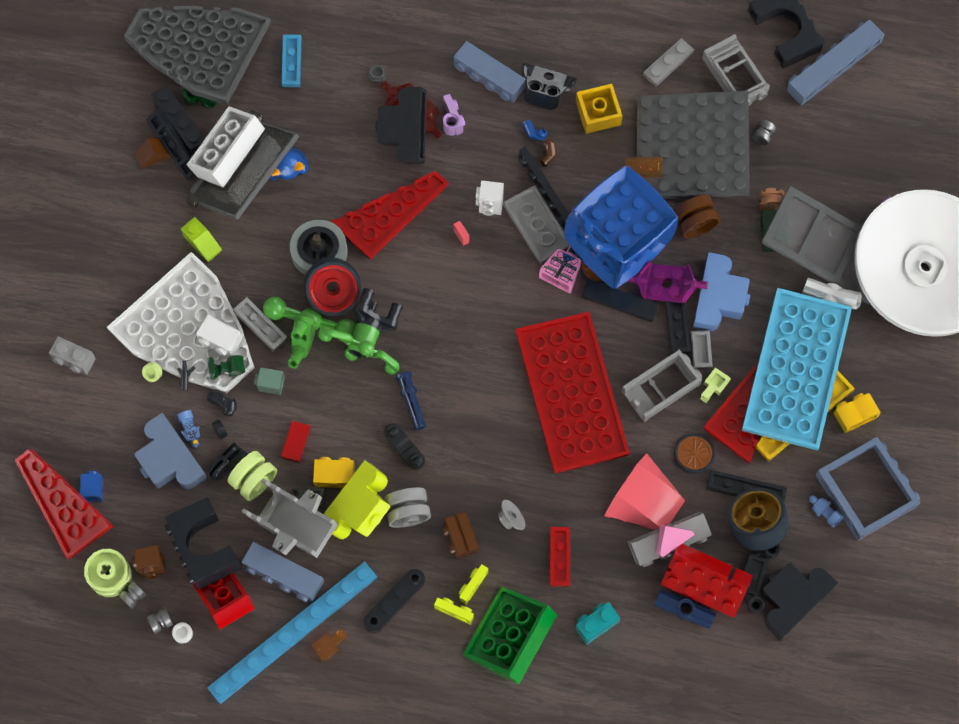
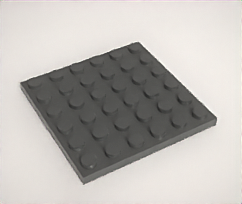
(700, 143)

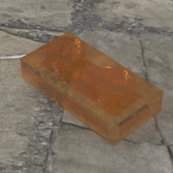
(646, 166)

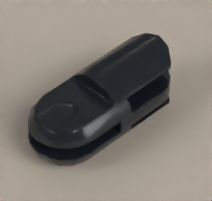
(226, 462)

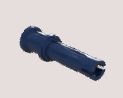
(407, 392)

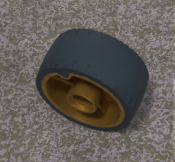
(758, 519)

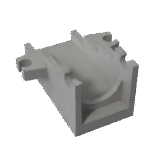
(295, 521)

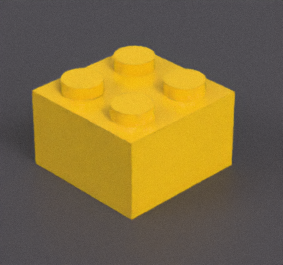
(598, 108)

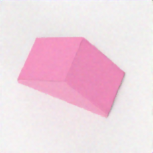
(671, 538)

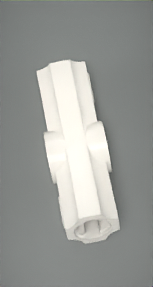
(832, 292)

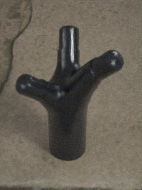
(185, 374)

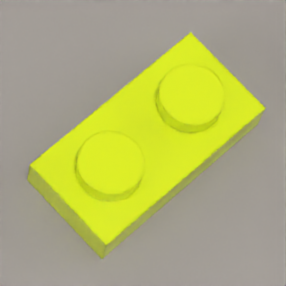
(468, 591)
(462, 613)

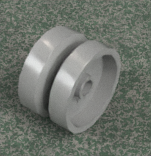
(407, 507)

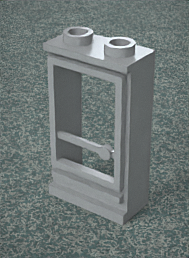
(725, 49)
(640, 400)

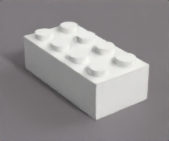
(226, 146)

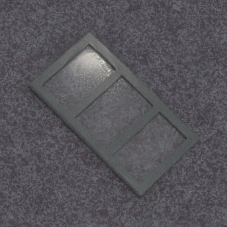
(815, 239)

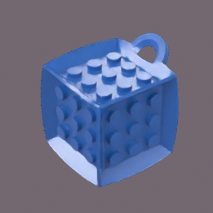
(620, 226)

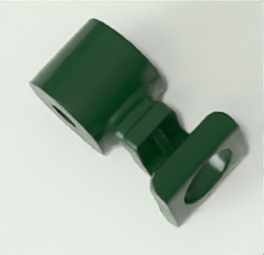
(194, 99)
(234, 366)

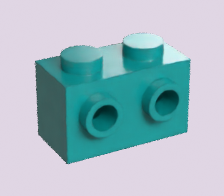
(597, 623)

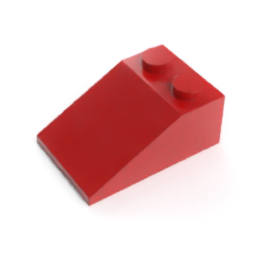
(225, 600)

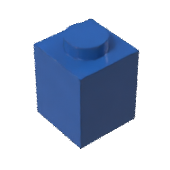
(92, 486)

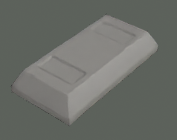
(701, 349)

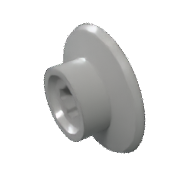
(511, 516)

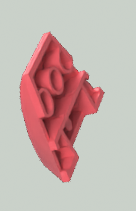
(646, 497)

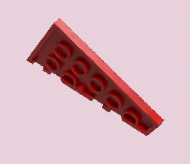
(729, 419)
(66, 511)

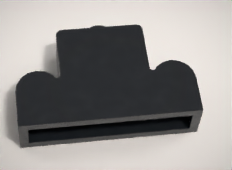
(405, 125)
(794, 597)

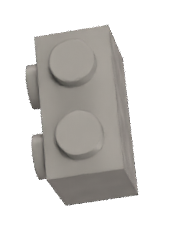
(72, 356)

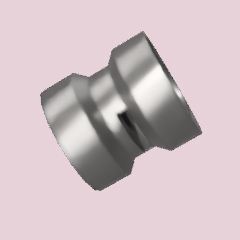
(763, 132)
(132, 594)
(159, 620)

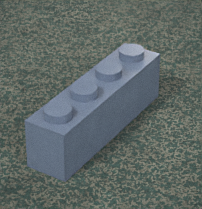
(489, 72)
(282, 572)

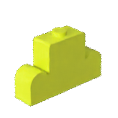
(359, 503)

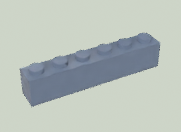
(834, 62)

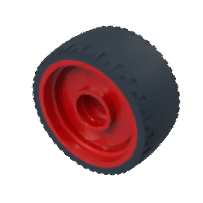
(334, 301)

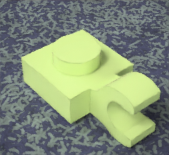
(715, 383)

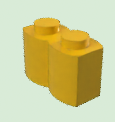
(857, 412)

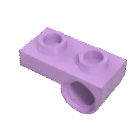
(452, 116)

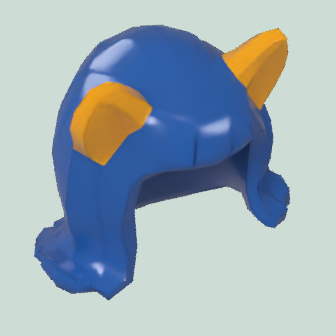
(291, 165)

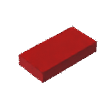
(296, 441)

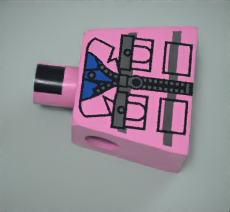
(561, 269)

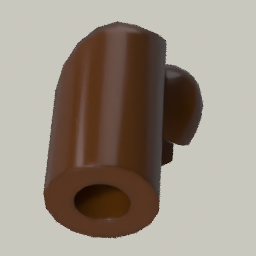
(551, 152)

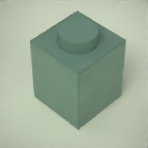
(269, 381)

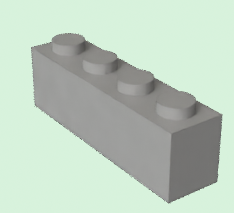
(644, 547)

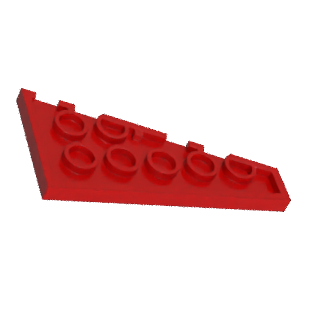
(386, 216)

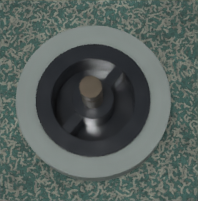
(315, 242)

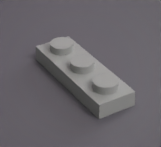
(668, 62)
(260, 324)

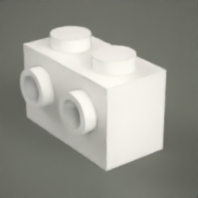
(490, 197)
(219, 336)

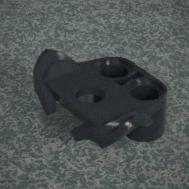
(542, 91)

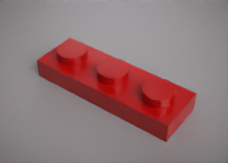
(559, 556)

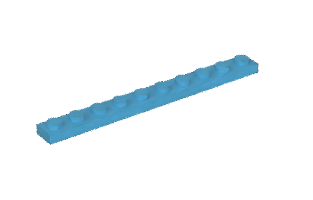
(292, 632)

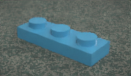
(291, 61)

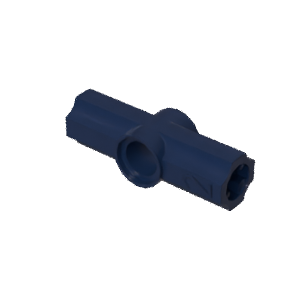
(672, 604)

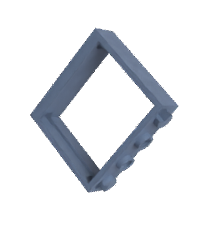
(842, 504)

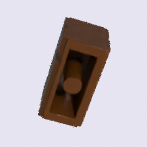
(460, 535)

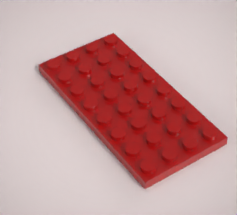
(572, 392)

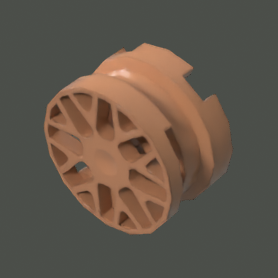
(770, 199)

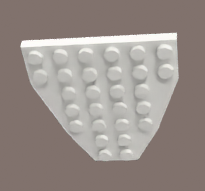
(167, 317)

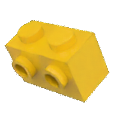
(333, 473)

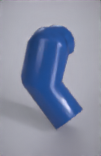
(532, 133)

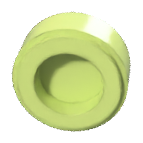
(152, 372)

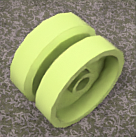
(249, 473)
(107, 561)

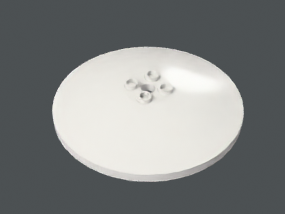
(889, 255)

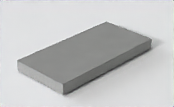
(536, 223)

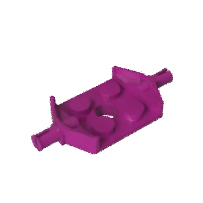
(654, 276)

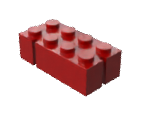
(706, 580)

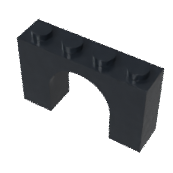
(804, 44)
(202, 569)

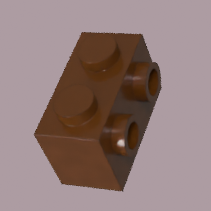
(149, 562)

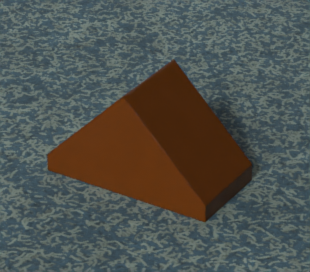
(151, 152)

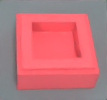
(461, 233)

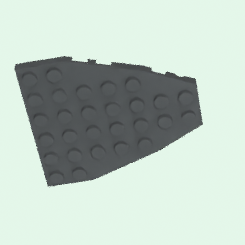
(198, 46)

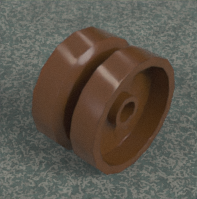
(697, 216)

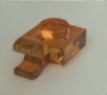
(326, 646)

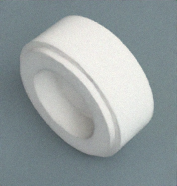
(182, 632)

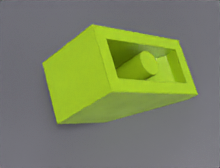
(201, 239)

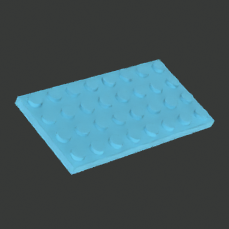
(797, 369)

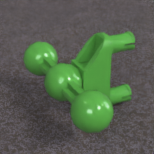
(304, 327)

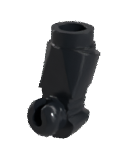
(221, 400)

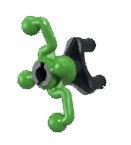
(366, 331)

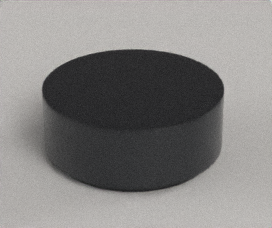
(219, 429)

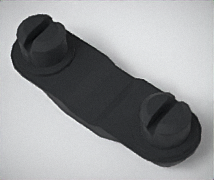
(404, 446)

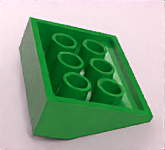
(510, 634)

